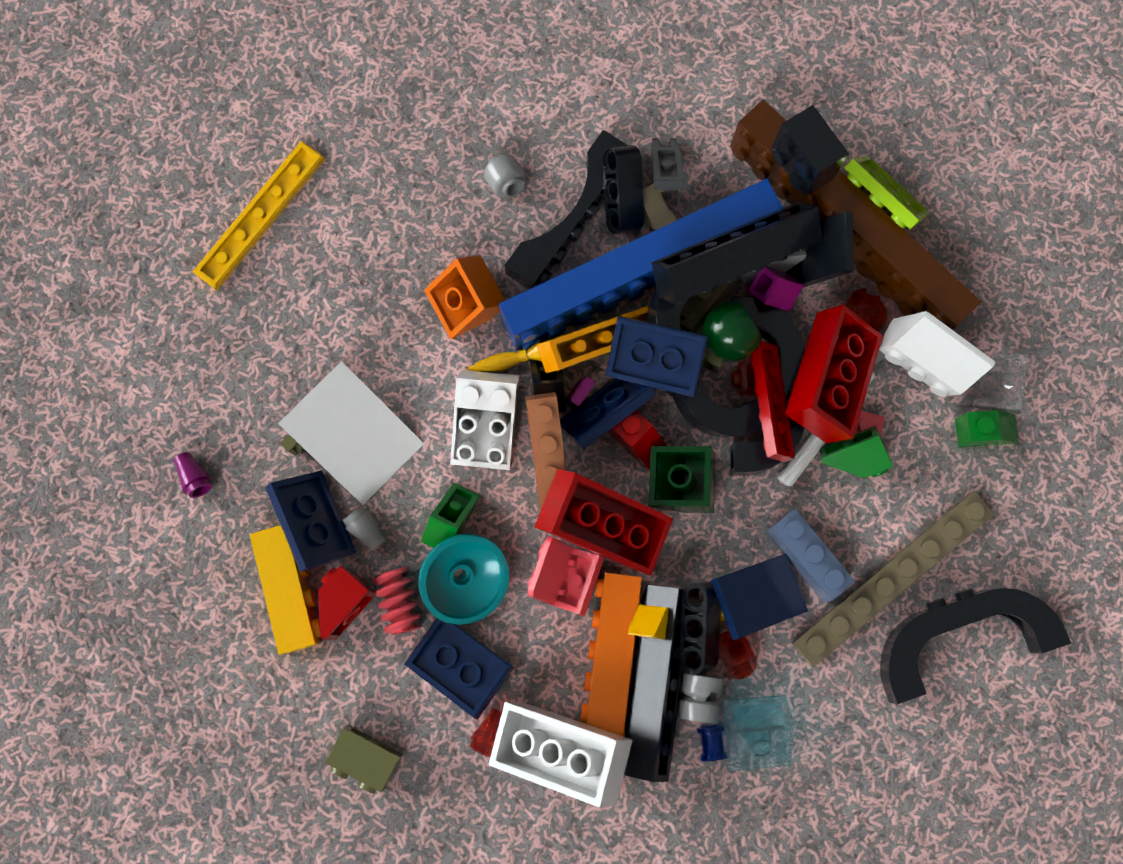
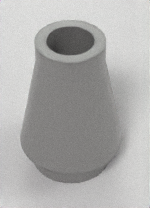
(363, 527)

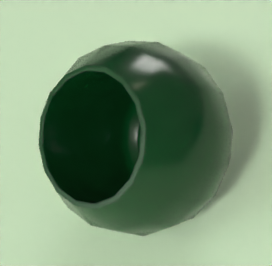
(731, 332)

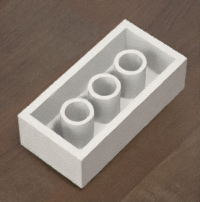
(560, 753)

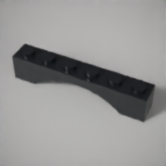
(537, 256)

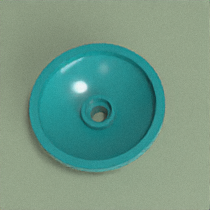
(475, 591)

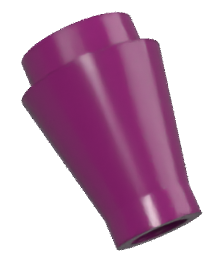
(192, 476)

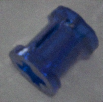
(712, 743)

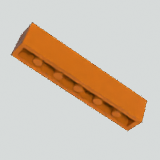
(611, 653)

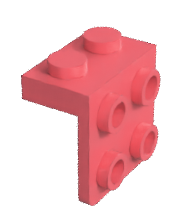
(564, 576)

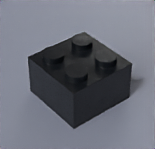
(808, 151)

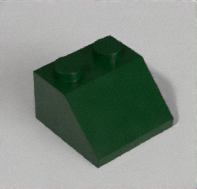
(682, 478)

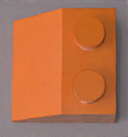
(464, 295)

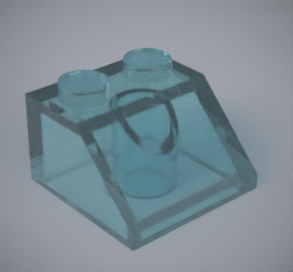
(758, 732)

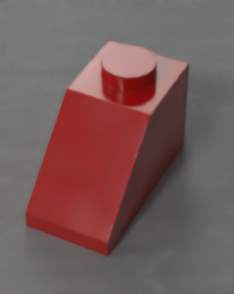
(637, 437)

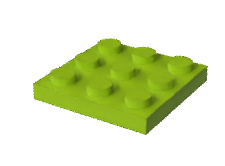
(886, 191)

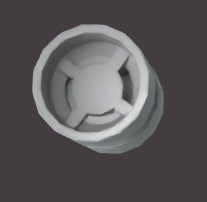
(700, 698)

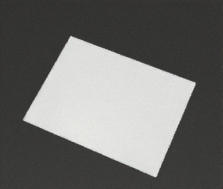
(351, 433)

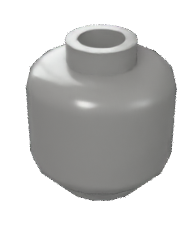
(505, 176)

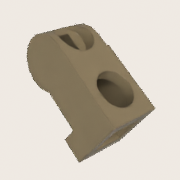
(655, 210)

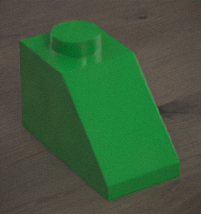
(986, 429)
(860, 456)
(450, 515)

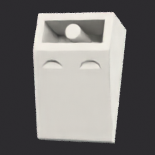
(484, 419)

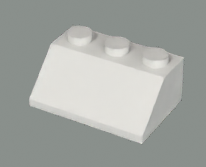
(934, 354)

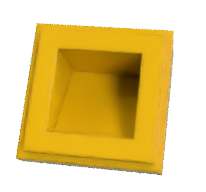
(649, 622)

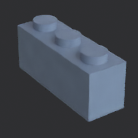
(810, 556)

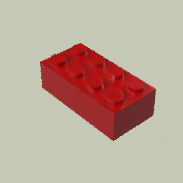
(834, 374)
(603, 522)

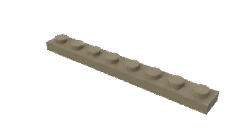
(892, 579)

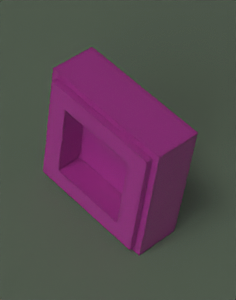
(579, 392)

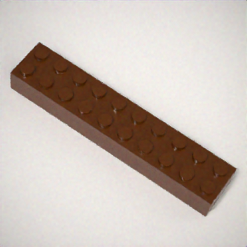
(880, 246)

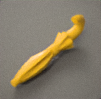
(505, 360)

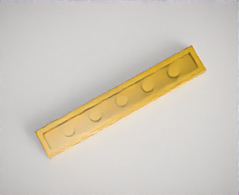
(258, 215)

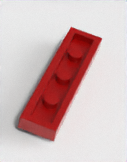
(772, 403)

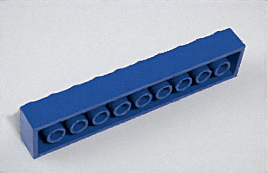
(624, 271)

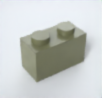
(363, 759)

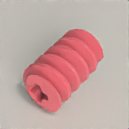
(396, 601)

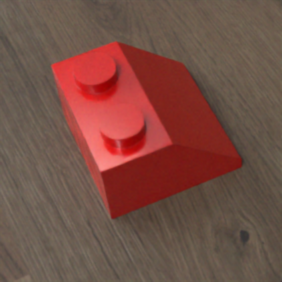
(341, 601)

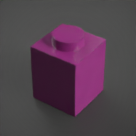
(776, 288)

